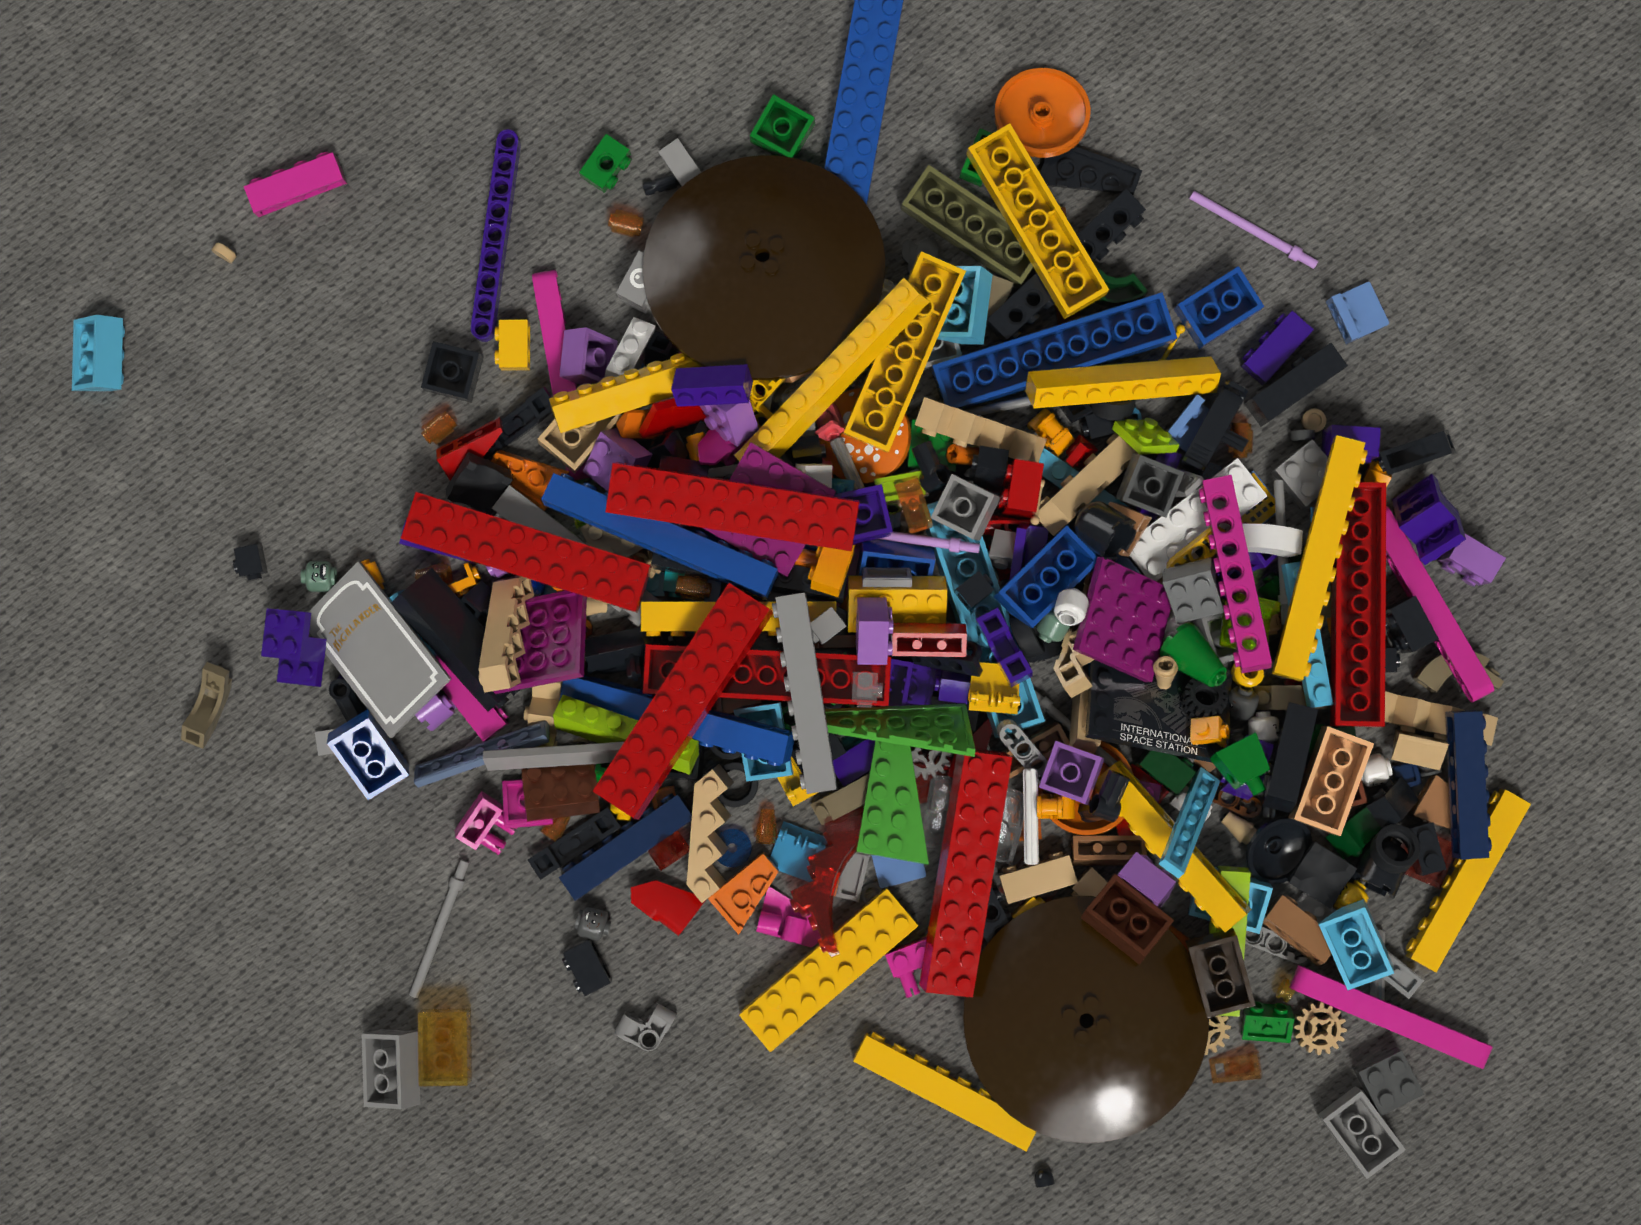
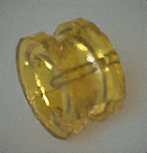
(1284, 991)

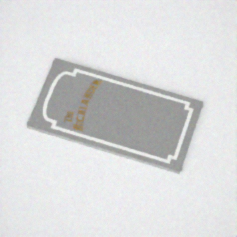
(376, 650)

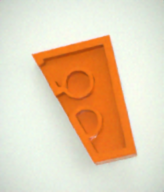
(528, 475)
(743, 891)

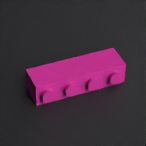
(295, 184)
(484, 723)

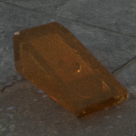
(914, 506)
(1237, 1068)

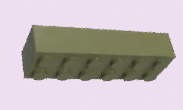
(967, 225)

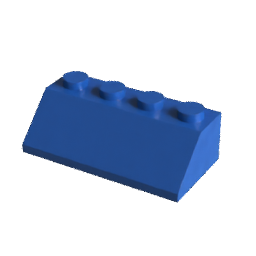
(1053, 569)

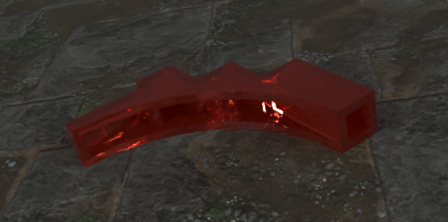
(827, 867)

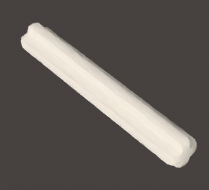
(1030, 794)

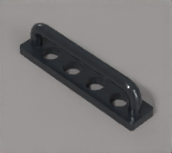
(967, 665)

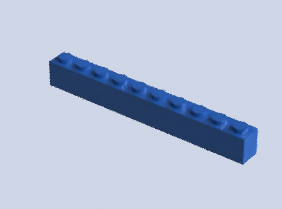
(662, 537)
(717, 729)

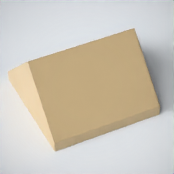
(1418, 750)

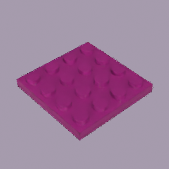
(766, 469)
(1123, 620)
(552, 640)

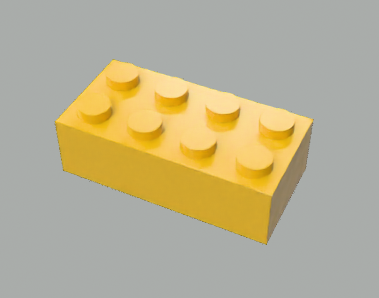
(916, 604)

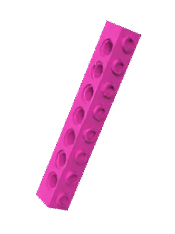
(1223, 489)

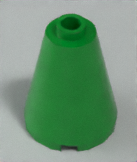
(1194, 655)

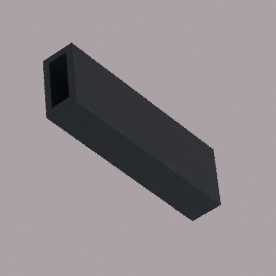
(449, 632)

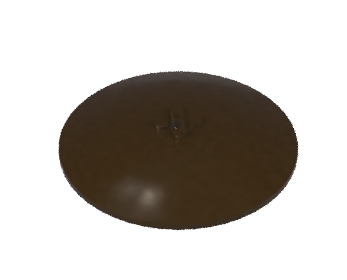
(773, 313)
(1072, 1077)

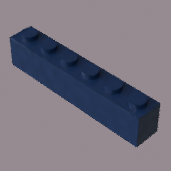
(1468, 784)
(626, 847)

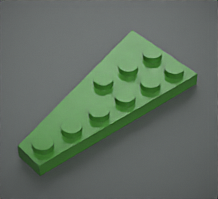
(920, 726)
(891, 808)

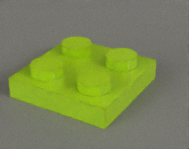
(1145, 436)

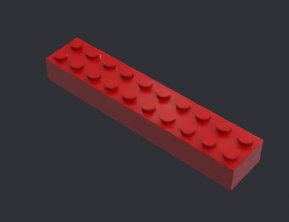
(732, 506)
(526, 552)
(1360, 614)
(762, 675)
(683, 701)
(965, 873)

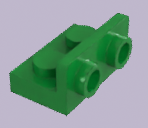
(1268, 1023)

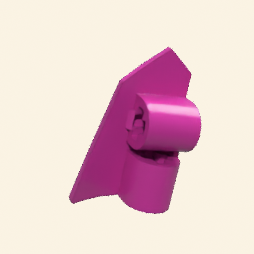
(715, 449)
(781, 921)

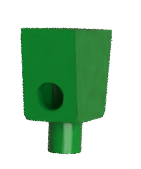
(1243, 764)

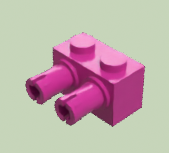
(478, 821)
(904, 961)

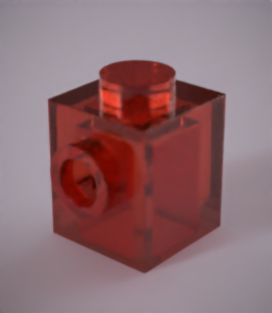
(669, 850)

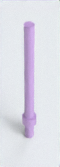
(1294, 252)
(952, 544)

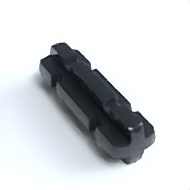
(661, 184)

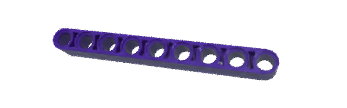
(491, 225)

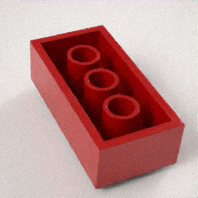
(1021, 489)

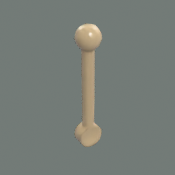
(1035, 519)

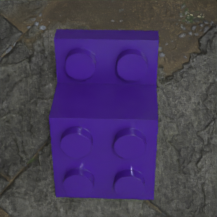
(1428, 519)
(289, 640)
(910, 684)

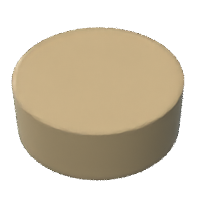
(224, 252)
(1313, 420)

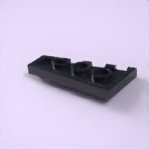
(1089, 172)

